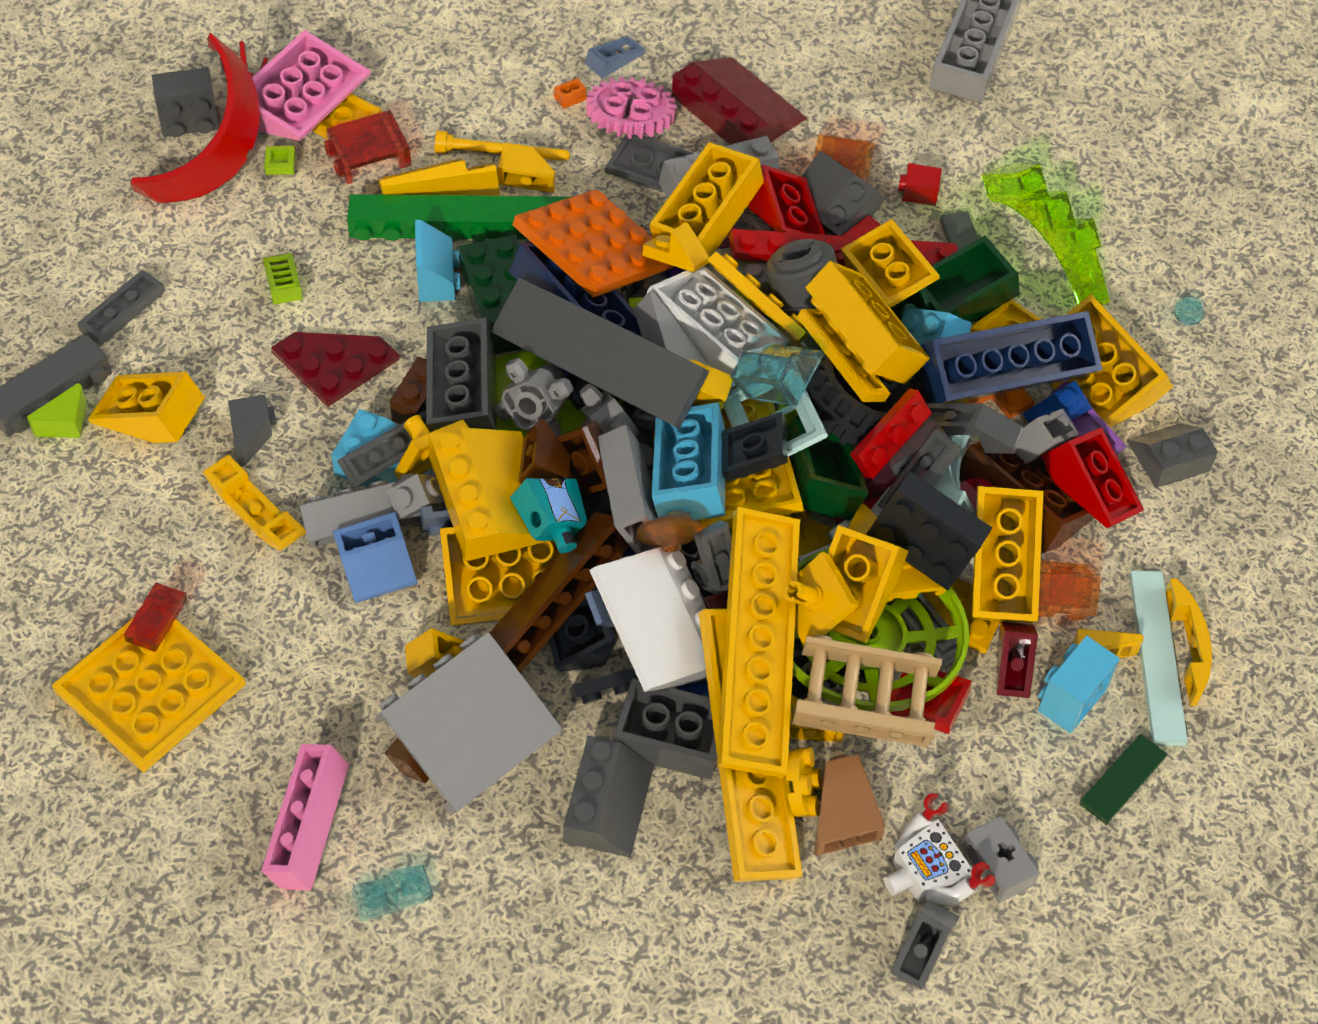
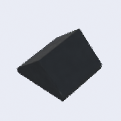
(581, 642)

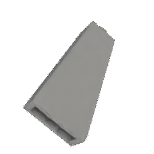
(627, 484)

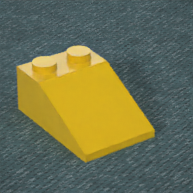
(890, 263)
(149, 405)
(871, 573)

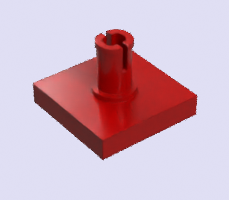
(943, 708)

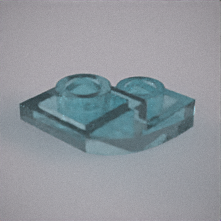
(399, 891)

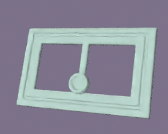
(814, 428)

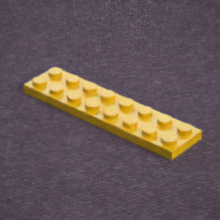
(758, 644)
(755, 805)

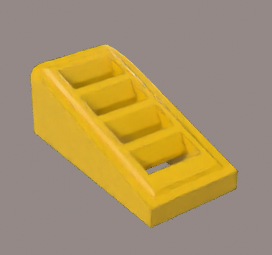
(1119, 643)

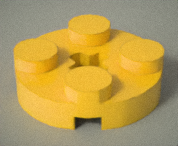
(804, 782)

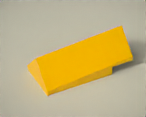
(443, 179)

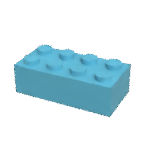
(690, 464)

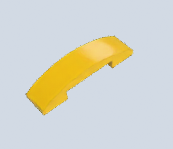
(252, 505)
(1184, 607)

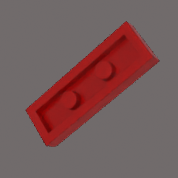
(891, 433)

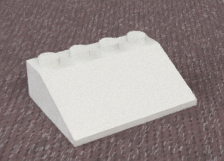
(715, 318)
(655, 616)

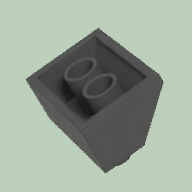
(607, 798)

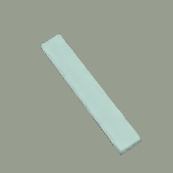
(1158, 659)

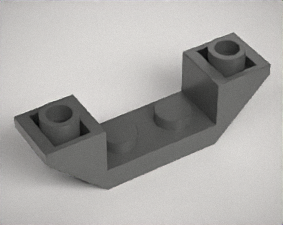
(994, 430)

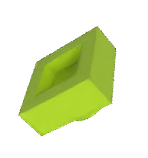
(280, 160)

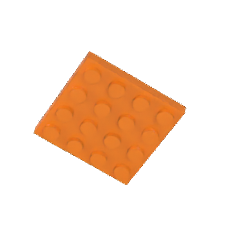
(591, 241)

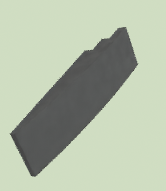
(600, 352)

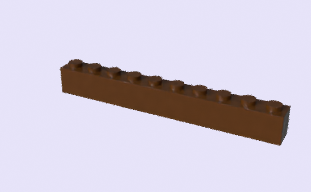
(542, 608)

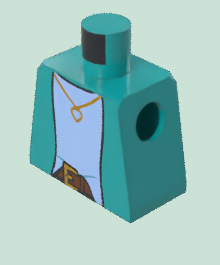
(551, 510)

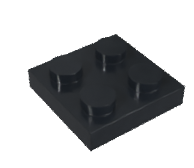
(754, 446)

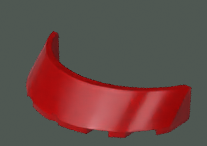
(227, 149)

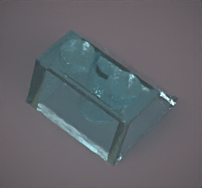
(776, 373)

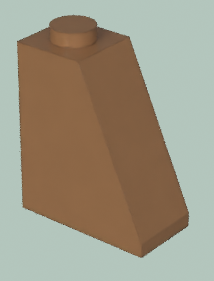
(847, 807)

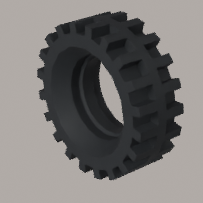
(843, 413)

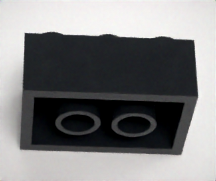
(932, 528)

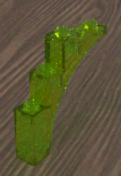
(1051, 214)

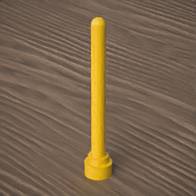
(447, 142)

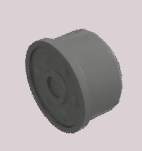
(793, 269)

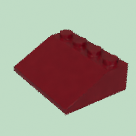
(733, 101)

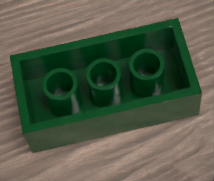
(488, 279)

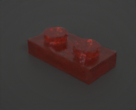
(155, 617)

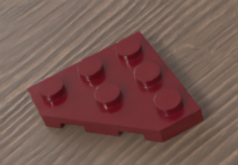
(334, 362)

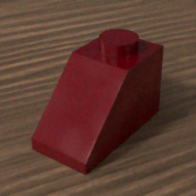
(1015, 659)

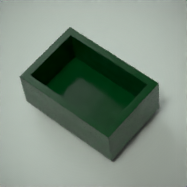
(973, 281)
(827, 475)

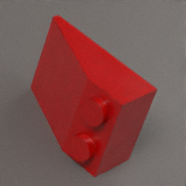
(786, 203)
(1093, 477)

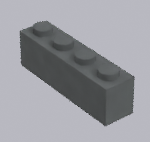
(76, 363)

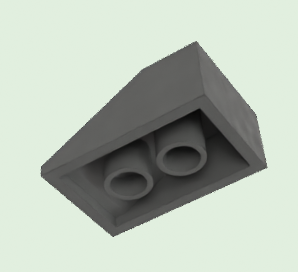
(839, 194)

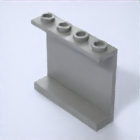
(469, 720)

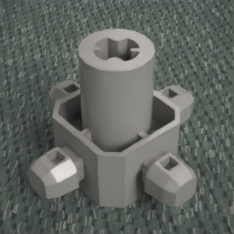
(533, 395)
(604, 410)

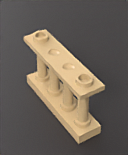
(846, 716)

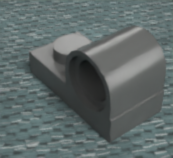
(713, 566)

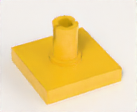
(416, 456)
(820, 597)

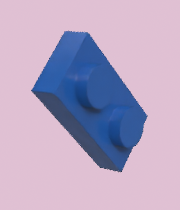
(1069, 399)

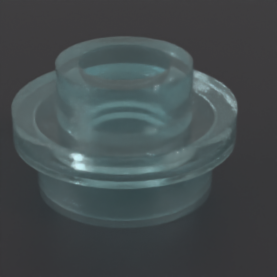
(1192, 305)

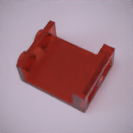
(366, 142)

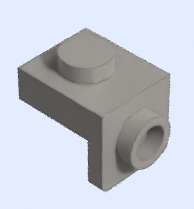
(413, 494)

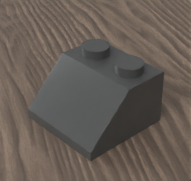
(1174, 453)

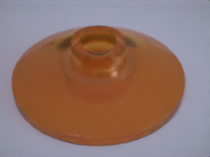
(669, 532)

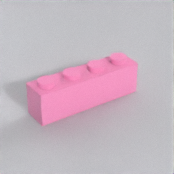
(305, 817)

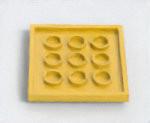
(146, 697)

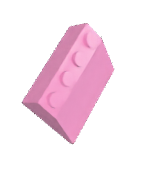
(304, 86)

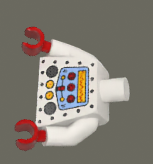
(932, 863)

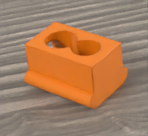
(570, 93)

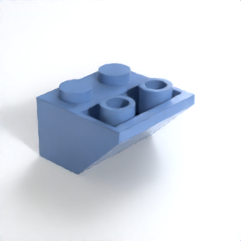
(375, 557)

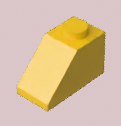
(525, 168)
(429, 649)

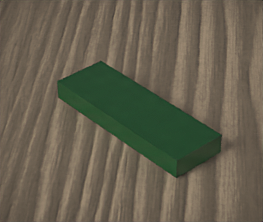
(1123, 779)

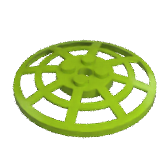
(893, 635)

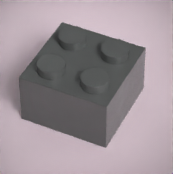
(185, 102)

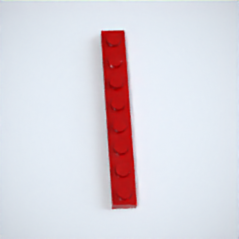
(761, 245)

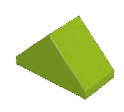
(61, 415)

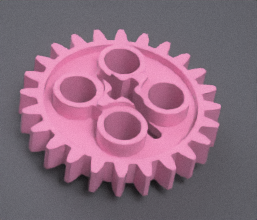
(648, 112)

